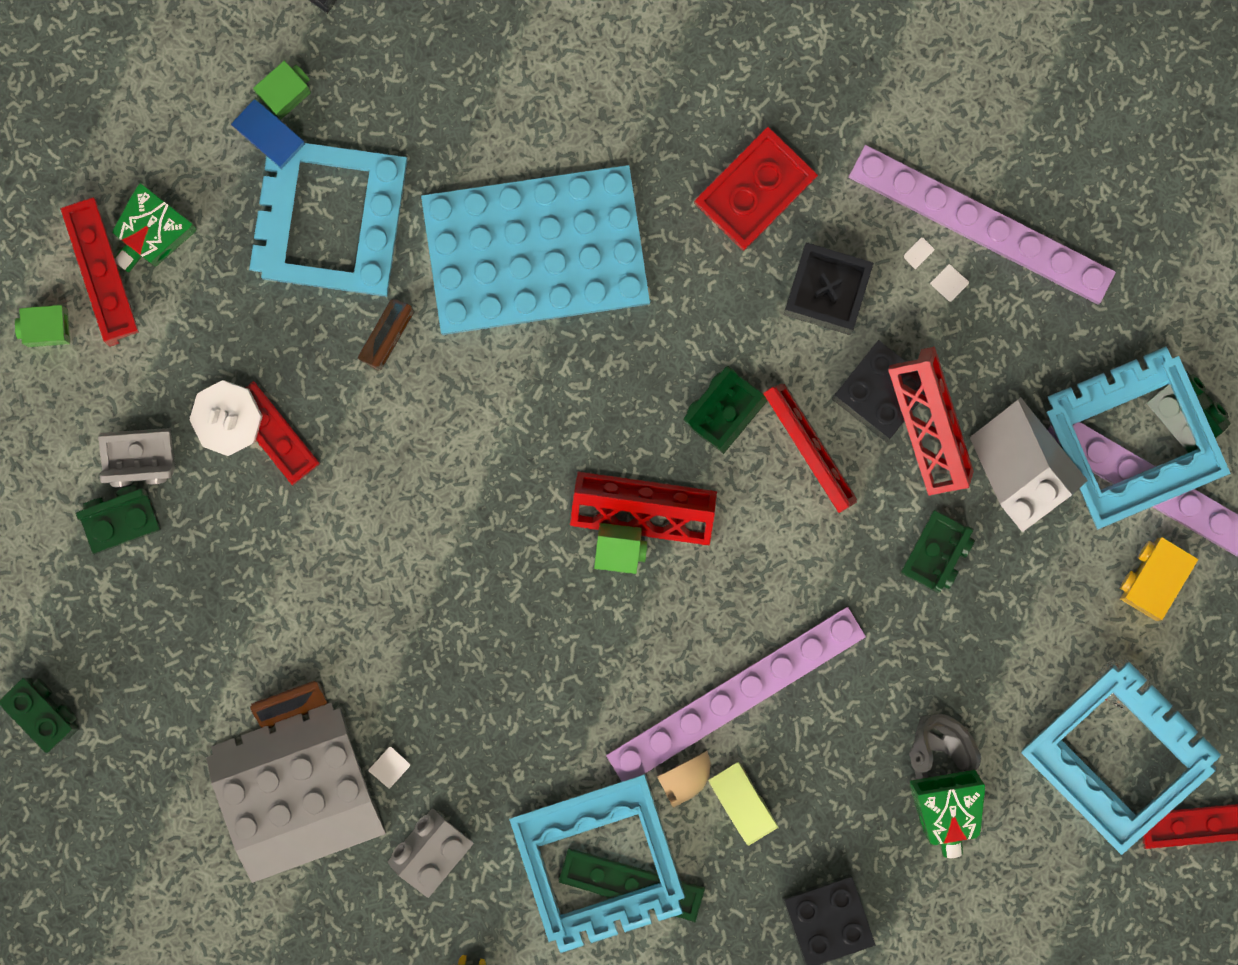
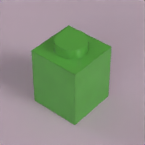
(283, 89)
(43, 326)
(619, 548)

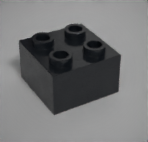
(828, 288)
(871, 394)
(828, 921)

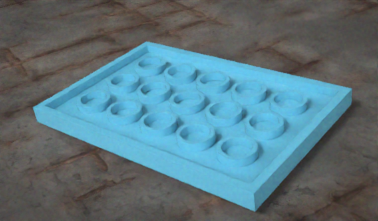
(535, 250)

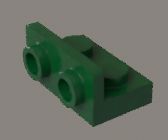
(118, 519)

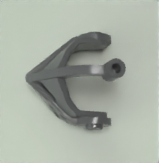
(955, 742)

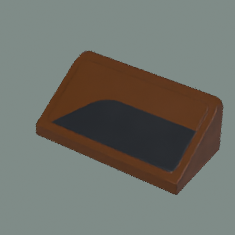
(386, 334)
(289, 704)

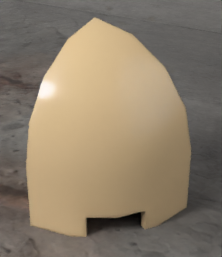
(686, 779)

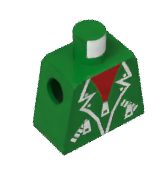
(149, 230)
(950, 809)

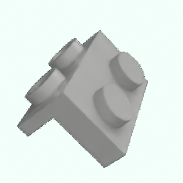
(136, 456)
(429, 853)

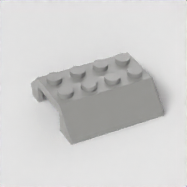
(293, 793)

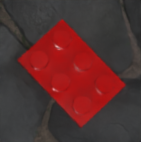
(755, 189)

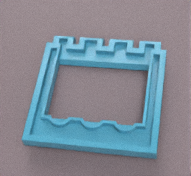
(377, 227)
(1155, 484)
(1087, 790)
(585, 814)

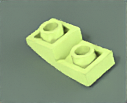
(743, 803)

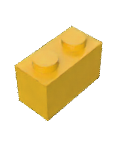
(1157, 578)

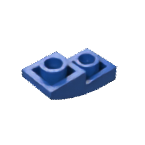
(268, 133)

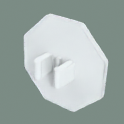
(226, 417)

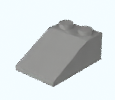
(1025, 465)

